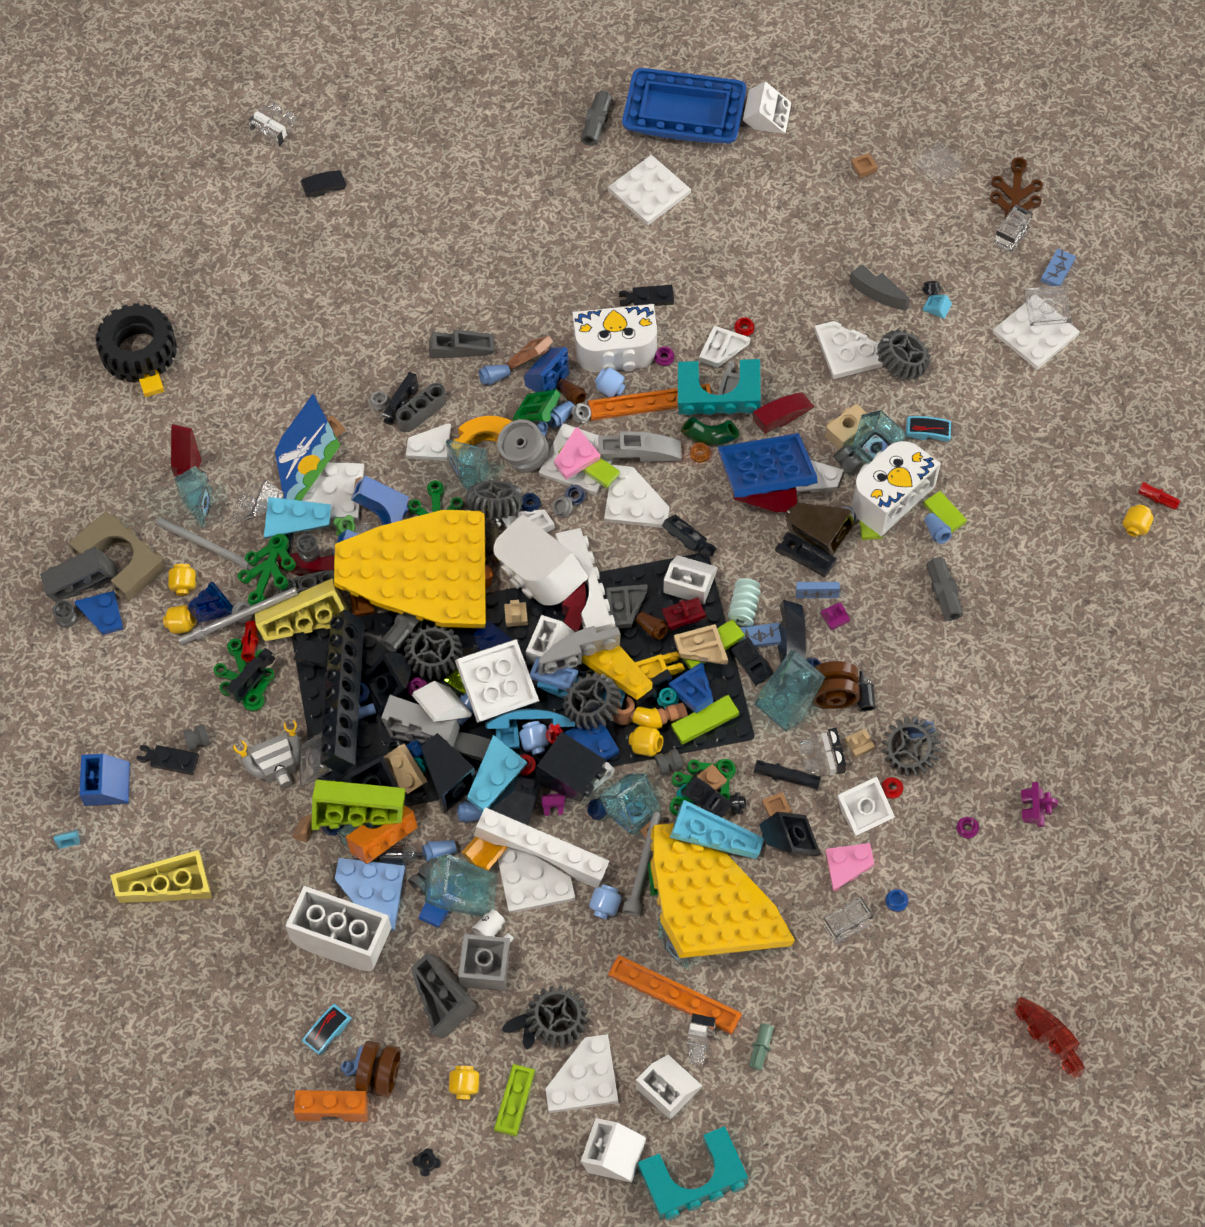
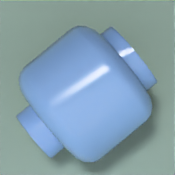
(610, 382)
(534, 737)
(605, 901)

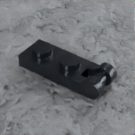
(806, 554)

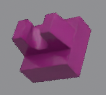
(835, 616)
(553, 800)

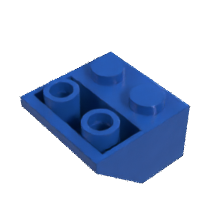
(548, 370)
(104, 780)

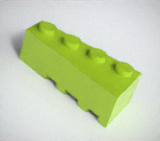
(355, 804)

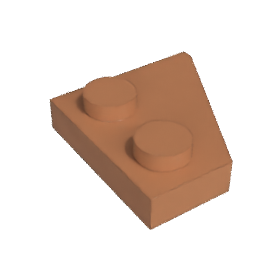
(535, 347)

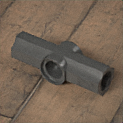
(596, 118)
(944, 588)
(401, 631)

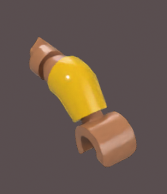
(649, 717)

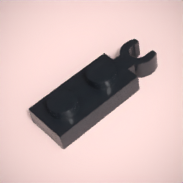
(655, 295)
(406, 389)
(688, 535)
(250, 675)
(170, 759)

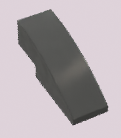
(878, 288)
(460, 344)

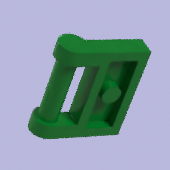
(539, 402)

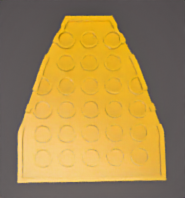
(420, 567)
(710, 900)

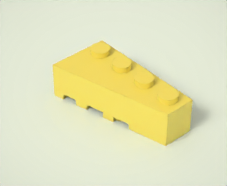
(301, 613)
(164, 880)

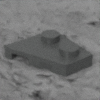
(625, 603)

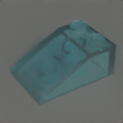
(790, 691)
(460, 886)

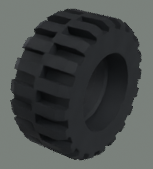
(132, 321)

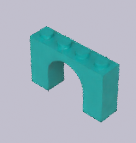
(743, 398)
(671, 1198)

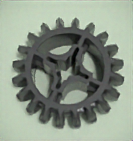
(903, 354)
(494, 498)
(427, 661)
(593, 708)
(921, 741)
(548, 1012)

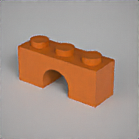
(370, 843)
(315, 1104)

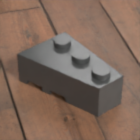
(78, 574)
(442, 995)

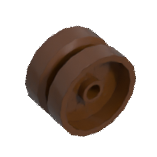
(839, 686)
(378, 1068)

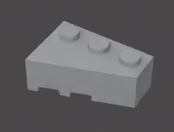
(410, 722)

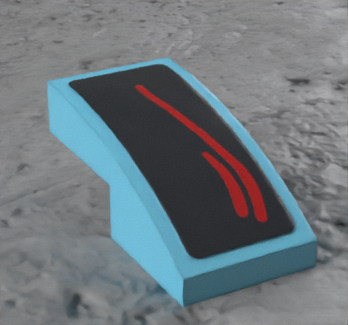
(924, 427)
(326, 1028)

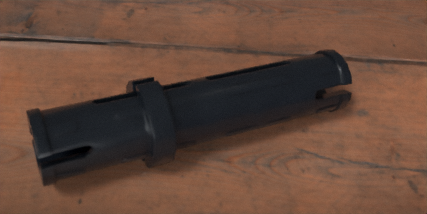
(779, 772)

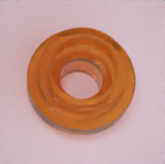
(699, 447)

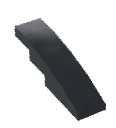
(792, 630)

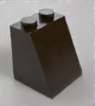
(820, 525)

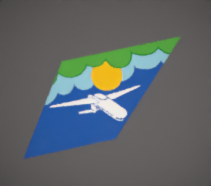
(305, 450)

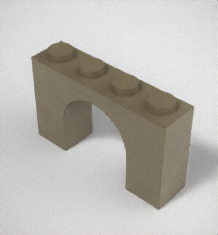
(109, 531)

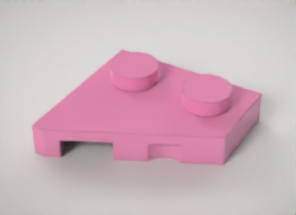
(576, 455)
(848, 862)

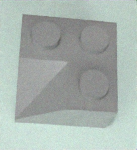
(484, 962)

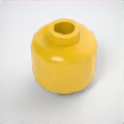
(1137, 520)
(181, 579)
(179, 619)
(646, 741)
(463, 1082)

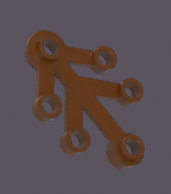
(1016, 194)

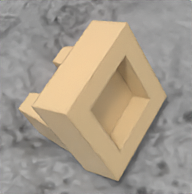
(515, 614)
(860, 743)

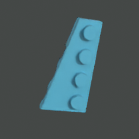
(712, 831)

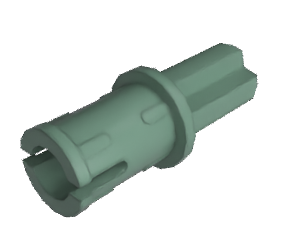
(761, 1046)

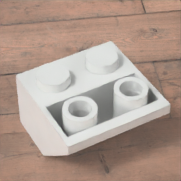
(766, 109)
(689, 579)
(546, 634)
(667, 1086)
(612, 1150)

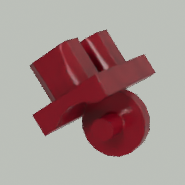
(683, 613)

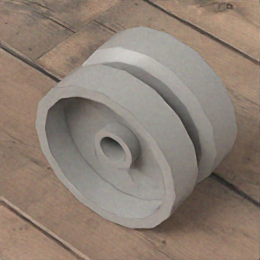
(523, 446)

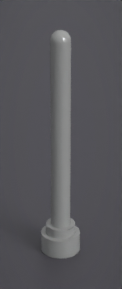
(632, 905)

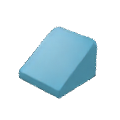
(938, 305)
(67, 839)

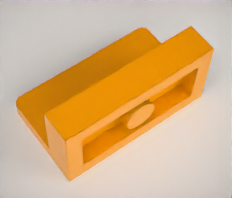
(482, 853)

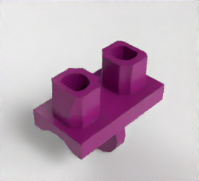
(1035, 796)

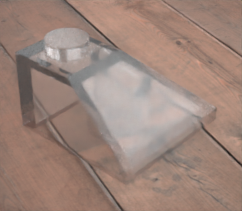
(253, 501)
(310, 761)

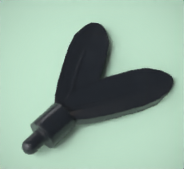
(518, 1023)

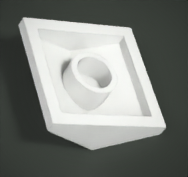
(440, 702)
(865, 806)

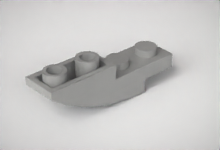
(640, 444)
(569, 650)

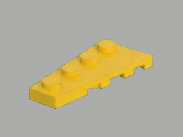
(620, 668)

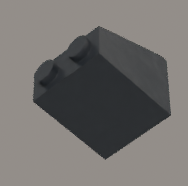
(570, 768)
(447, 770)

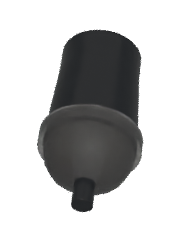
(867, 698)
(400, 855)

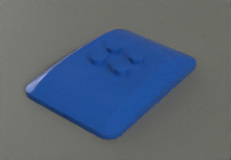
(684, 106)

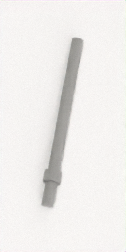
(205, 544)
(201, 632)

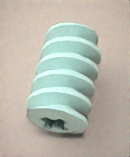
(744, 602)

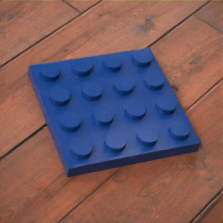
(767, 465)

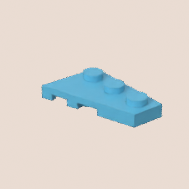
(292, 516)
(495, 774)

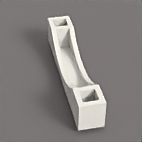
(596, 608)
(508, 832)

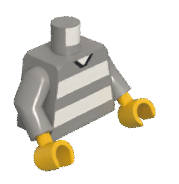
(273, 758)

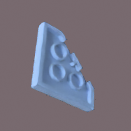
(372, 885)

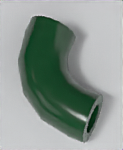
(710, 435)

